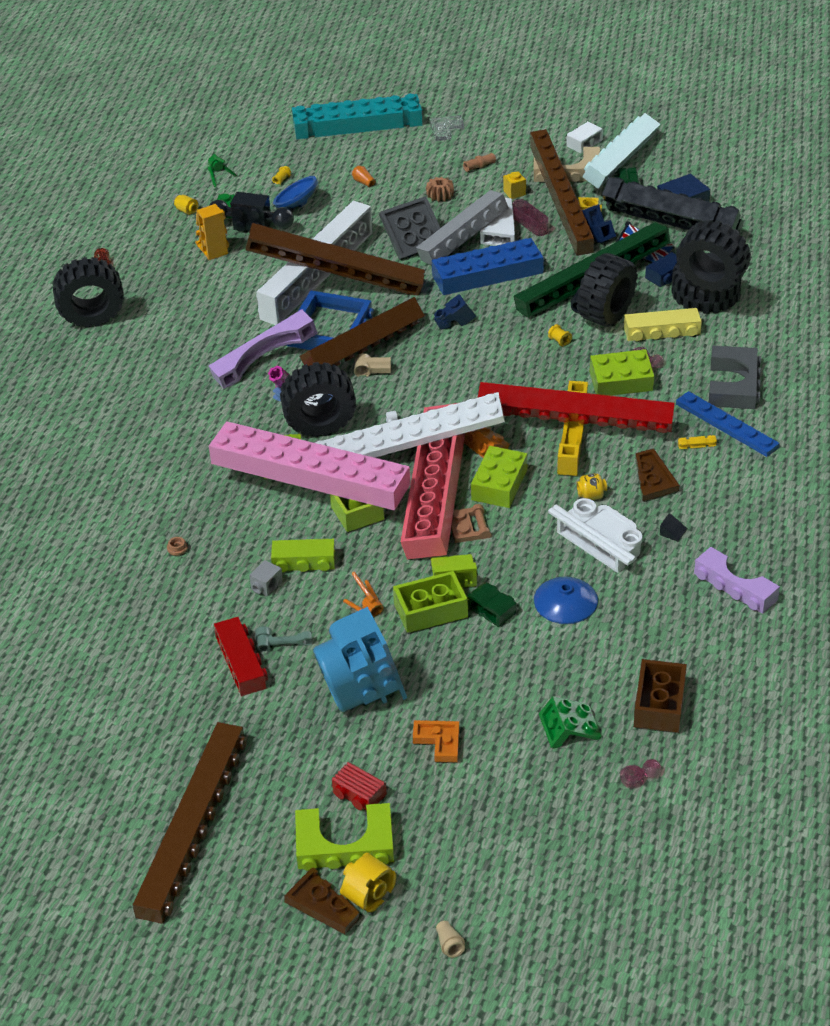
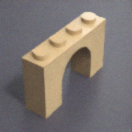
(575, 171)

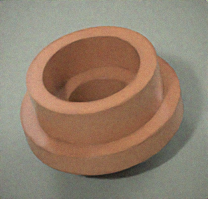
(177, 546)

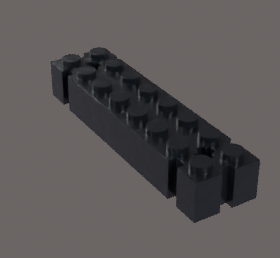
(665, 206)

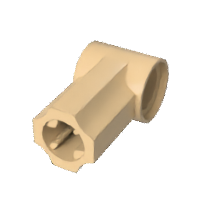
(365, 365)

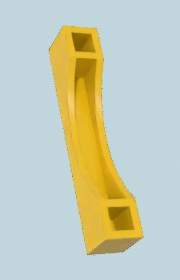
(571, 439)

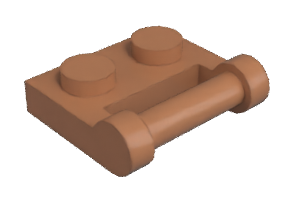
(462, 526)

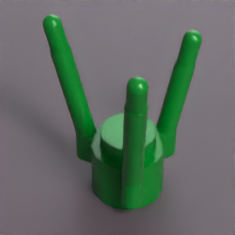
(216, 164)

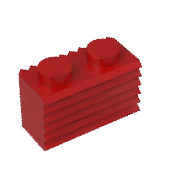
(358, 786)

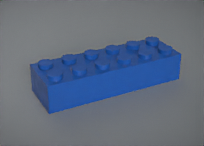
(487, 266)

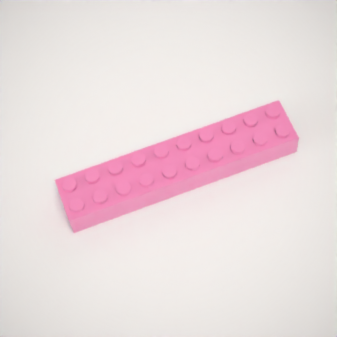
(310, 465)

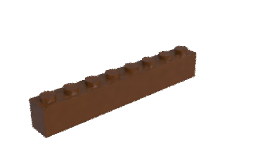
(365, 334)

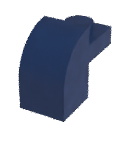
(599, 228)

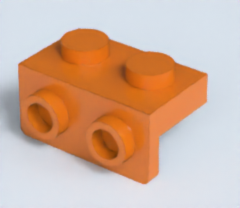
(482, 438)

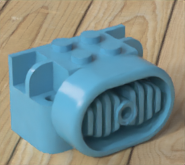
(357, 662)

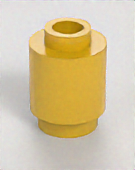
(186, 204)

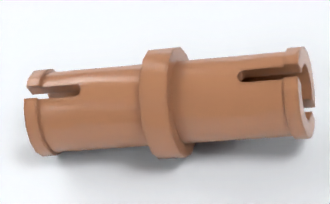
(479, 162)

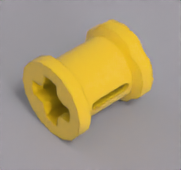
(561, 336)

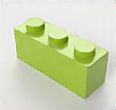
(303, 554)

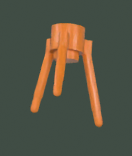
(371, 599)

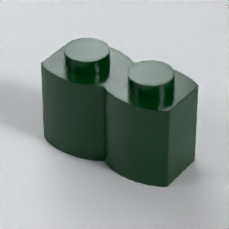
(491, 604)

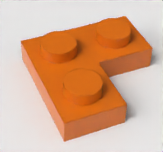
(442, 734)

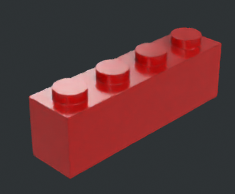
(240, 656)

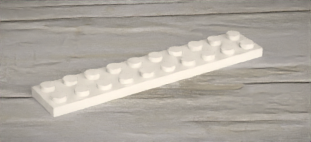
(422, 428)

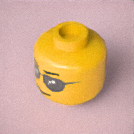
(591, 486)

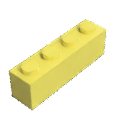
(662, 324)

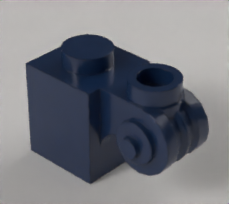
(455, 309)

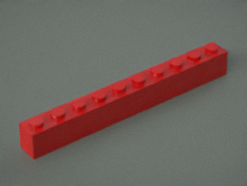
(582, 407)

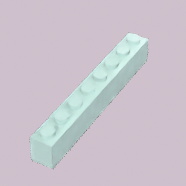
(620, 150)

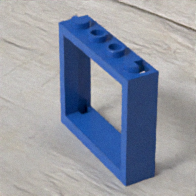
(337, 302)

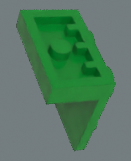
(566, 717)

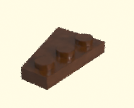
(654, 475)
(320, 901)

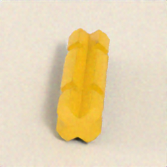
(697, 442)

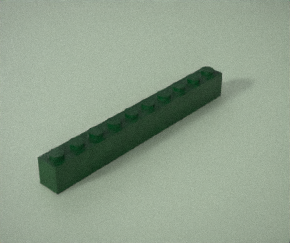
(568, 280)

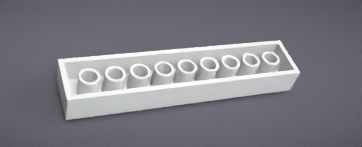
(293, 281)

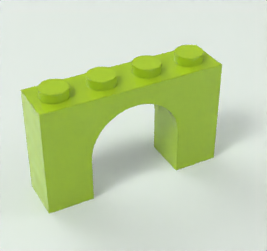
(317, 852)

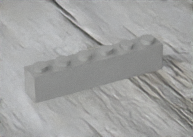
(462, 227)

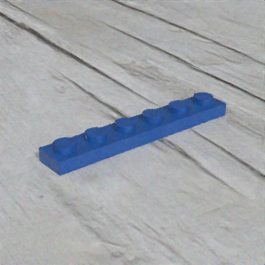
(727, 424)

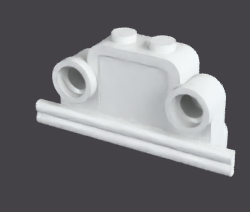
(600, 532)

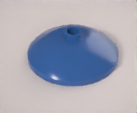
(296, 193)
(565, 600)

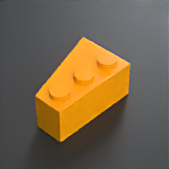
(211, 232)

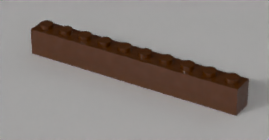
(561, 193)
(335, 259)
(189, 824)

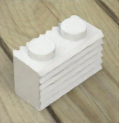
(584, 136)

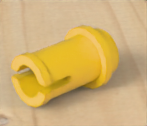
(283, 173)

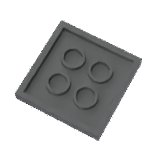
(409, 225)

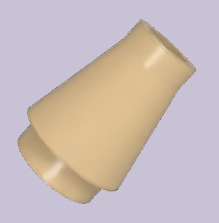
(450, 940)

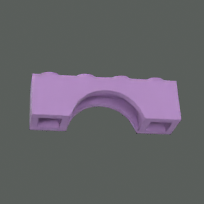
(756, 593)

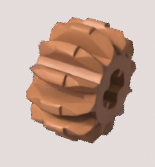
(440, 189)

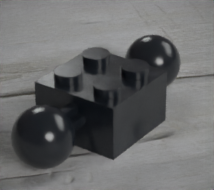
(254, 208)

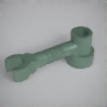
(264, 639)

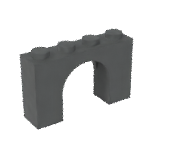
(741, 393)

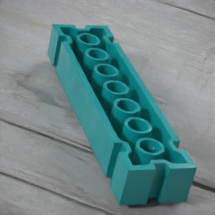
(357, 116)

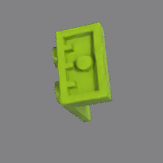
(462, 566)

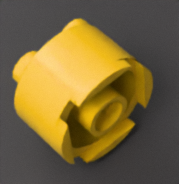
(367, 882)

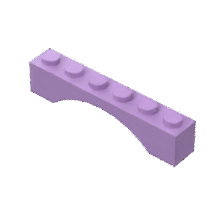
(292, 330)

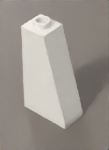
(500, 229)

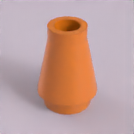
(361, 175)

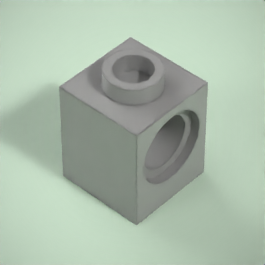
(266, 578)

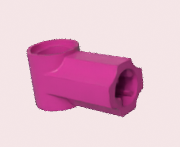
(277, 375)

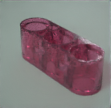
(530, 217)

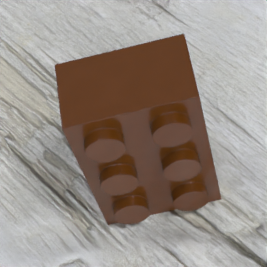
(660, 695)

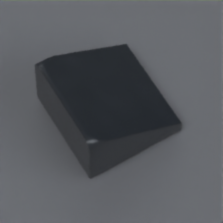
(672, 528)

